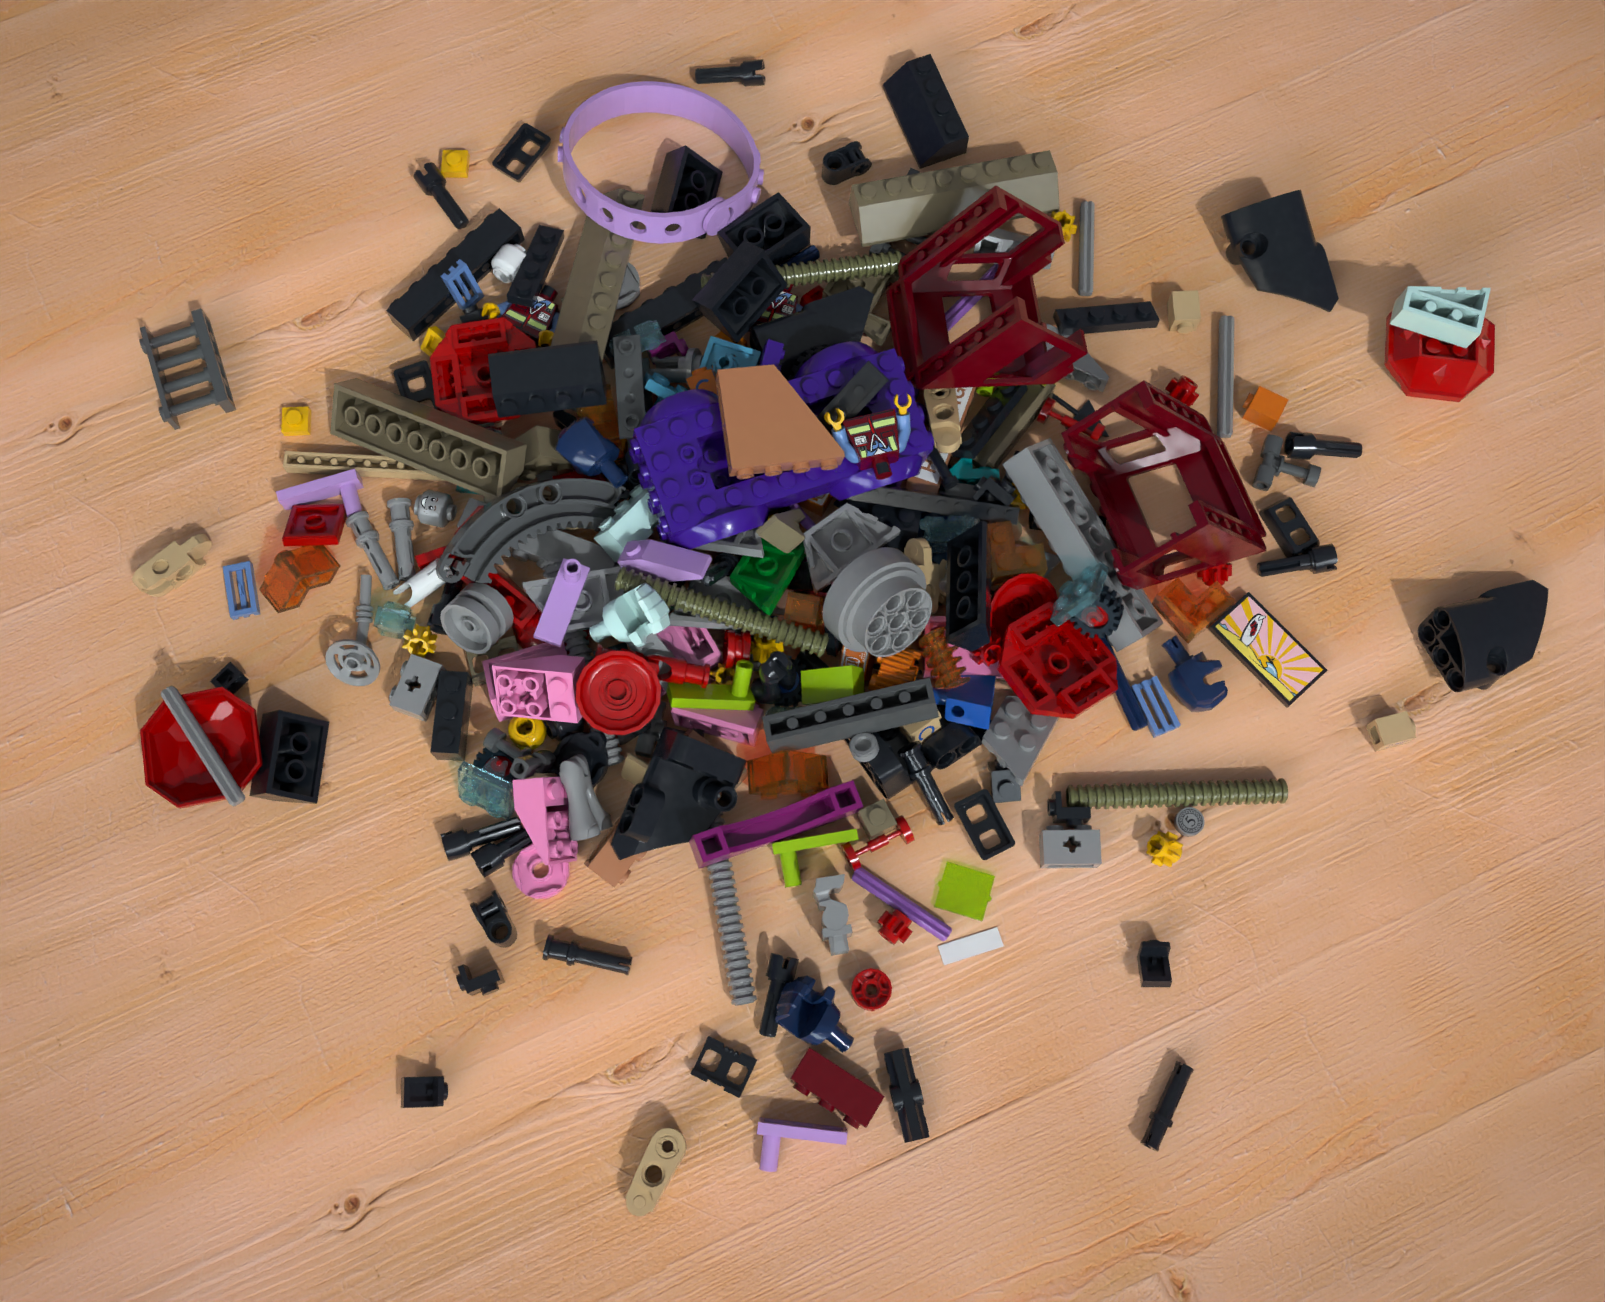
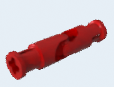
(679, 670)

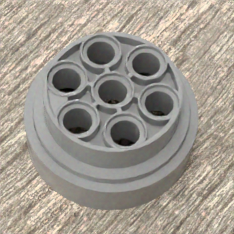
(878, 603)

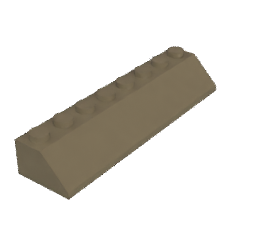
(928, 200)
(596, 280)
(426, 438)

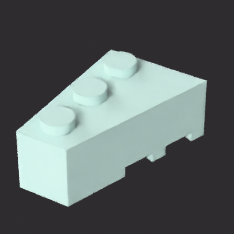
(1442, 313)
(630, 523)

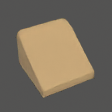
(634, 769)

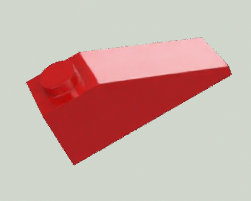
(520, 603)

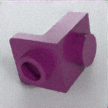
(671, 346)

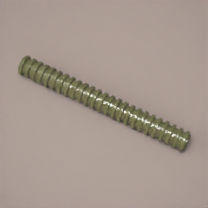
(835, 269)
(727, 613)
(1178, 794)

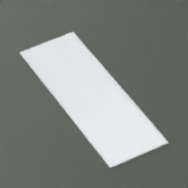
(970, 946)

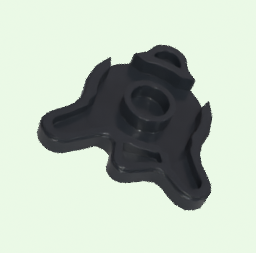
(590, 745)

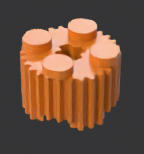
(896, 669)

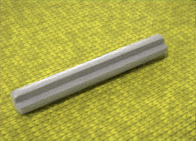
(1086, 248)

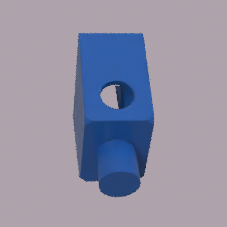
(970, 702)

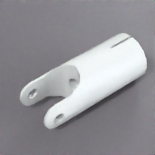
(423, 583)

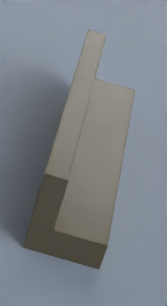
(1014, 426)

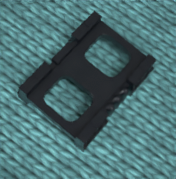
(728, 1057)

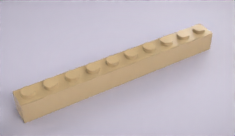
(364, 464)

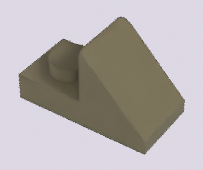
(783, 530)

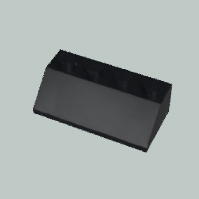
(926, 112)
(547, 379)
(969, 588)

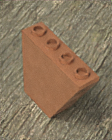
(770, 425)

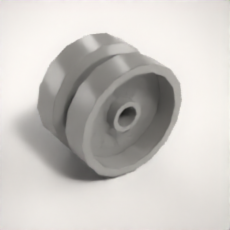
(477, 618)

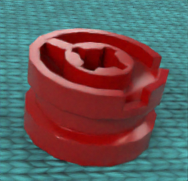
(735, 648)
(876, 978)

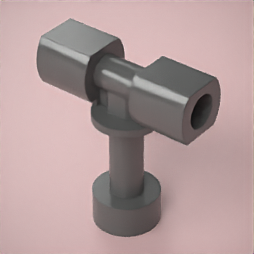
(1274, 464)
(647, 740)
(525, 762)

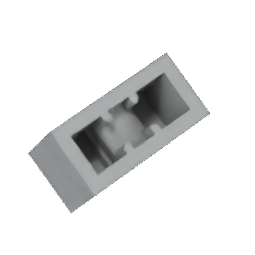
(419, 701)
(1085, 855)

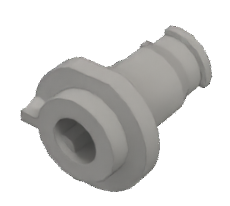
(678, 367)

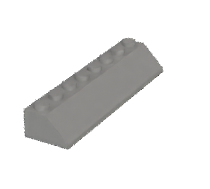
(1076, 532)

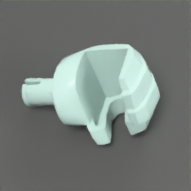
(633, 616)

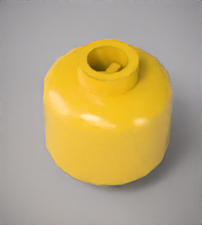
(519, 727)

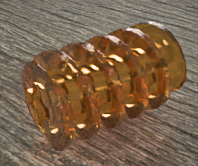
(942, 660)

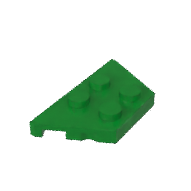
(767, 577)

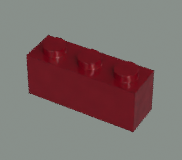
(836, 1089)

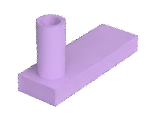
(341, 484)
(562, 602)
(775, 1129)

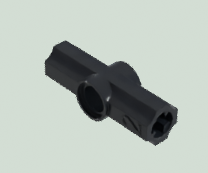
(906, 1095)

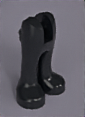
(774, 672)

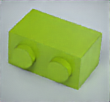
(831, 683)

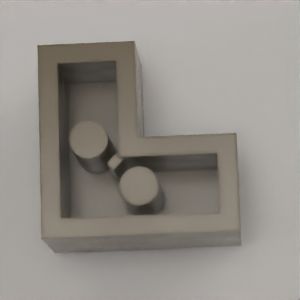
(541, 453)

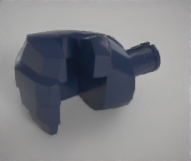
(590, 451)
(1188, 678)
(811, 1014)

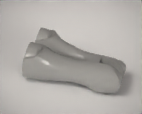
(584, 809)

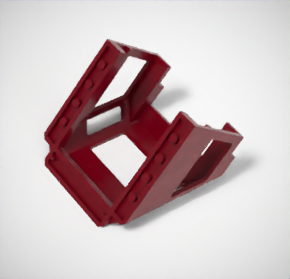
(1007, 342)
(1221, 507)

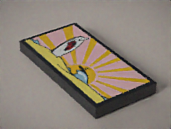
(1267, 649)

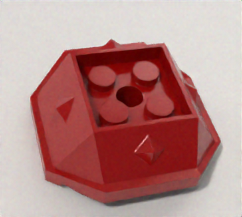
(463, 362)
(1438, 370)
(1084, 665)

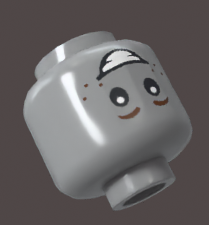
(435, 508)

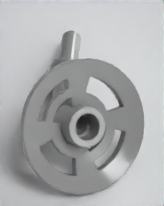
(358, 653)

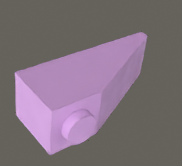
(664, 561)

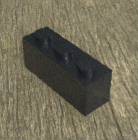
(452, 716)

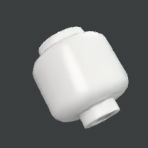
(507, 262)

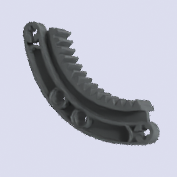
(495, 530)

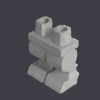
(834, 915)

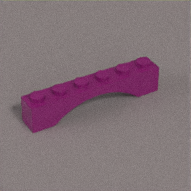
(777, 825)

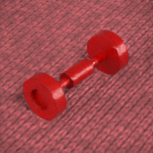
(1067, 421)
(902, 829)

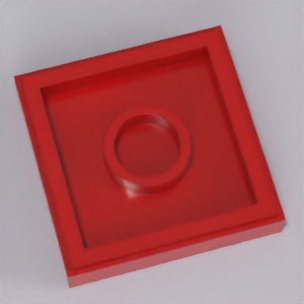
(314, 525)

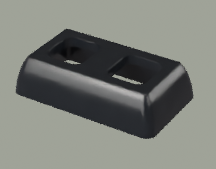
(513, 151)
(413, 371)
(1281, 531)
(993, 821)

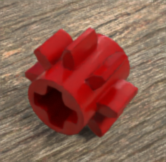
(1183, 390)
(1217, 573)
(988, 653)
(894, 926)

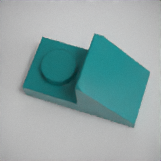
(967, 475)

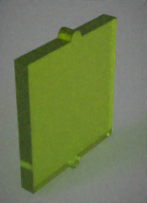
(964, 891)

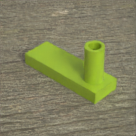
(716, 696)
(788, 853)

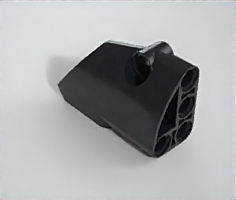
(1281, 250)
(820, 322)
(1485, 636)
(942, 749)
(677, 795)

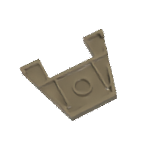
(875, 327)

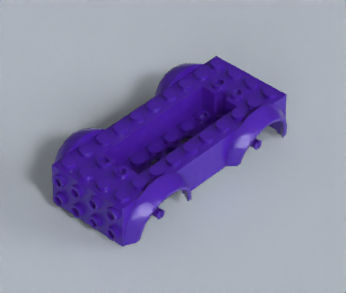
(687, 466)

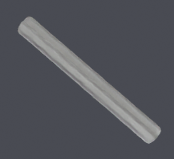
(1225, 377)
(203, 746)

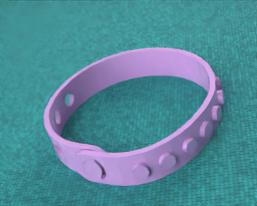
(676, 101)

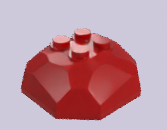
(173, 764)

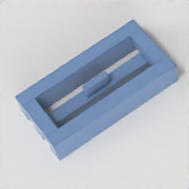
(454, 275)
(232, 604)
(1154, 681)

